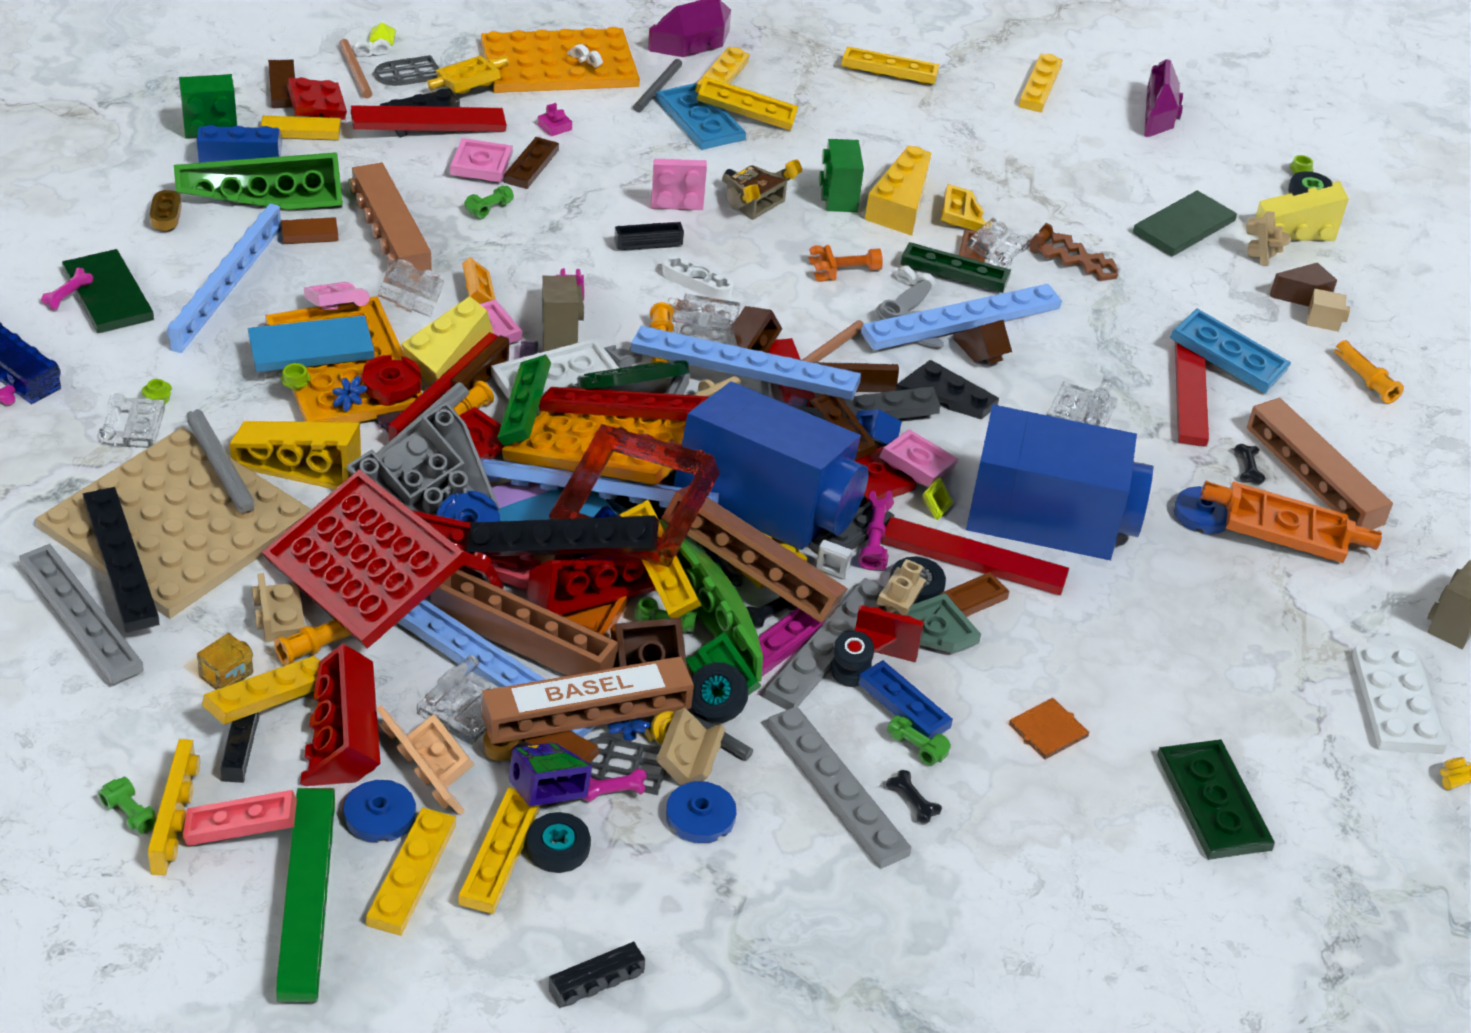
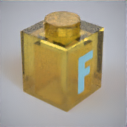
(225, 662)

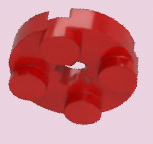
(403, 381)

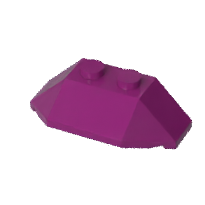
(691, 29)
(1162, 99)

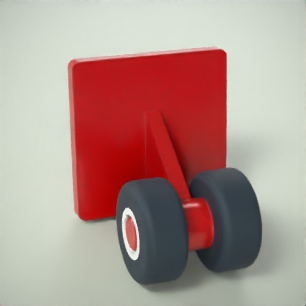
(874, 633)

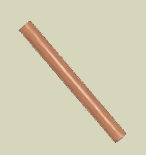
(355, 68)
(835, 342)

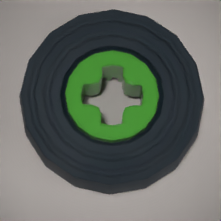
(1305, 180)

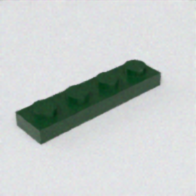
(955, 267)

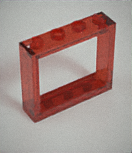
(646, 448)

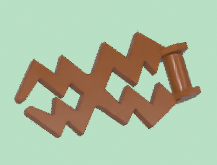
(1085, 259)

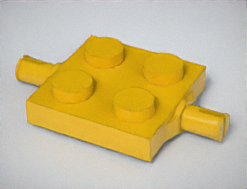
(468, 74)

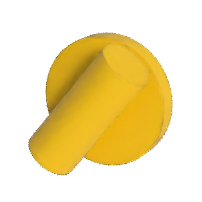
(659, 726)
(1455, 773)

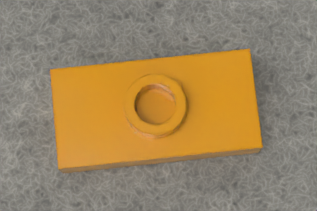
(478, 281)

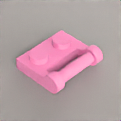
(333, 294)

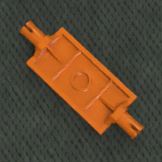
(1289, 521)

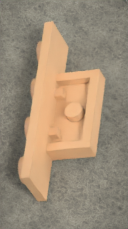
(436, 753)

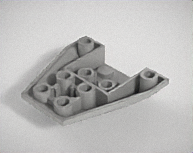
(429, 463)

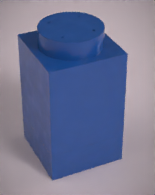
(777, 464)
(1058, 483)

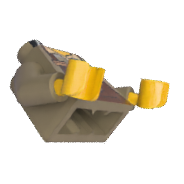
(758, 190)

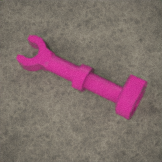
(875, 556)

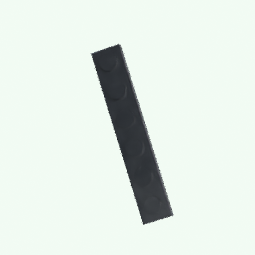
(564, 536)
(121, 560)

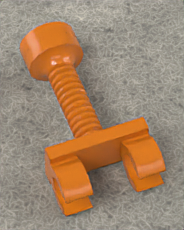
(828, 262)

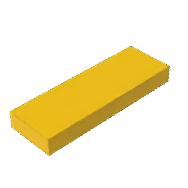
(304, 127)

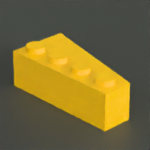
(298, 450)

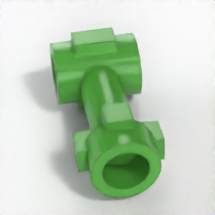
(481, 206)
(648, 609)
(930, 751)
(120, 794)

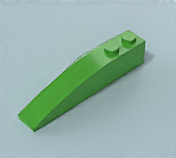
(283, 181)
(720, 603)

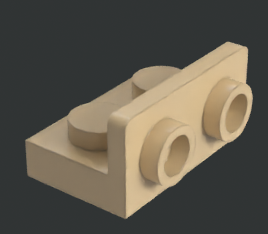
(280, 609)
(689, 748)

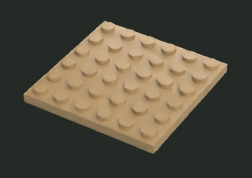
(179, 520)

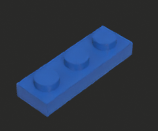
(904, 699)

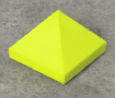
(382, 31)
(937, 499)

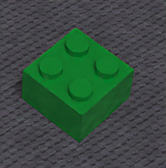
(207, 102)
(841, 175)

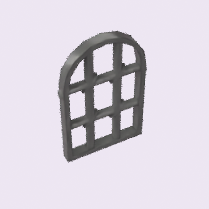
(387, 80)
(638, 759)

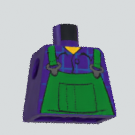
(548, 773)

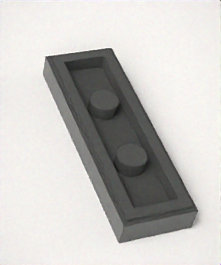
(854, 534)

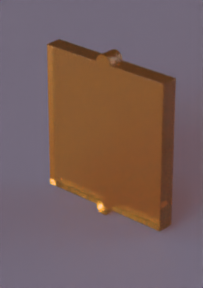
(1049, 728)

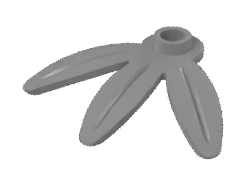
(904, 303)

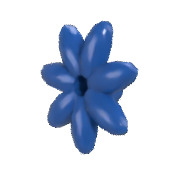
(349, 393)
(629, 728)

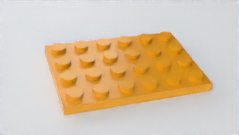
(541, 60)
(317, 397)
(563, 438)

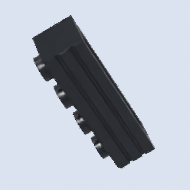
(648, 235)
(238, 748)
(596, 974)

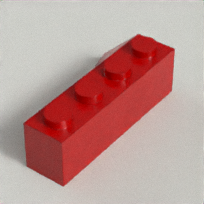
(587, 581)
(344, 721)

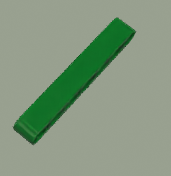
(306, 896)

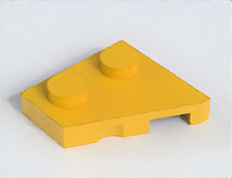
(961, 208)

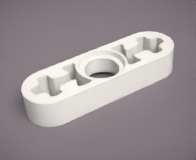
(683, 270)

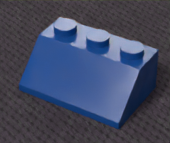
(237, 143)

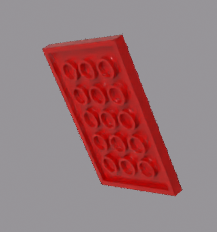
(364, 557)

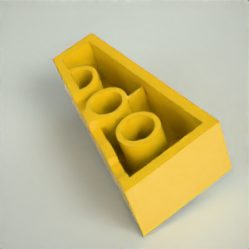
(899, 192)

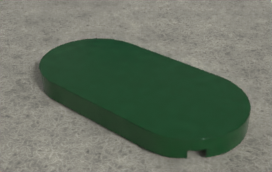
(632, 374)

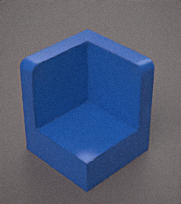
(879, 425)

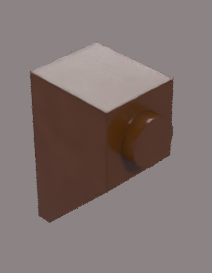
(1299, 283)
(756, 328)
(985, 342)

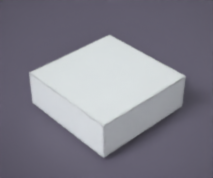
(834, 559)

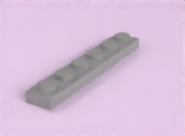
(81, 614)
(816, 656)
(839, 787)

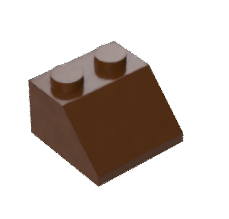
(648, 641)

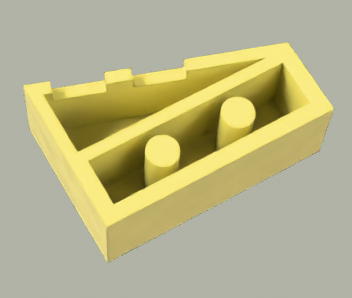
(1310, 214)
(447, 339)

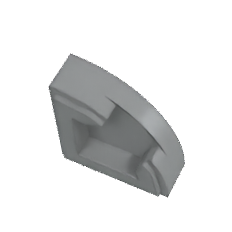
(623, 357)

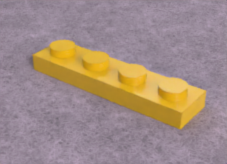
(890, 65)
(726, 66)
(1040, 82)
(747, 103)
(670, 581)
(262, 691)
(171, 813)
(498, 853)
(411, 871)

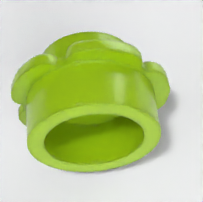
(1301, 163)
(295, 376)
(157, 390)

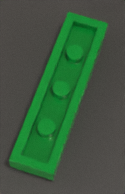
(524, 400)

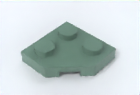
(944, 625)

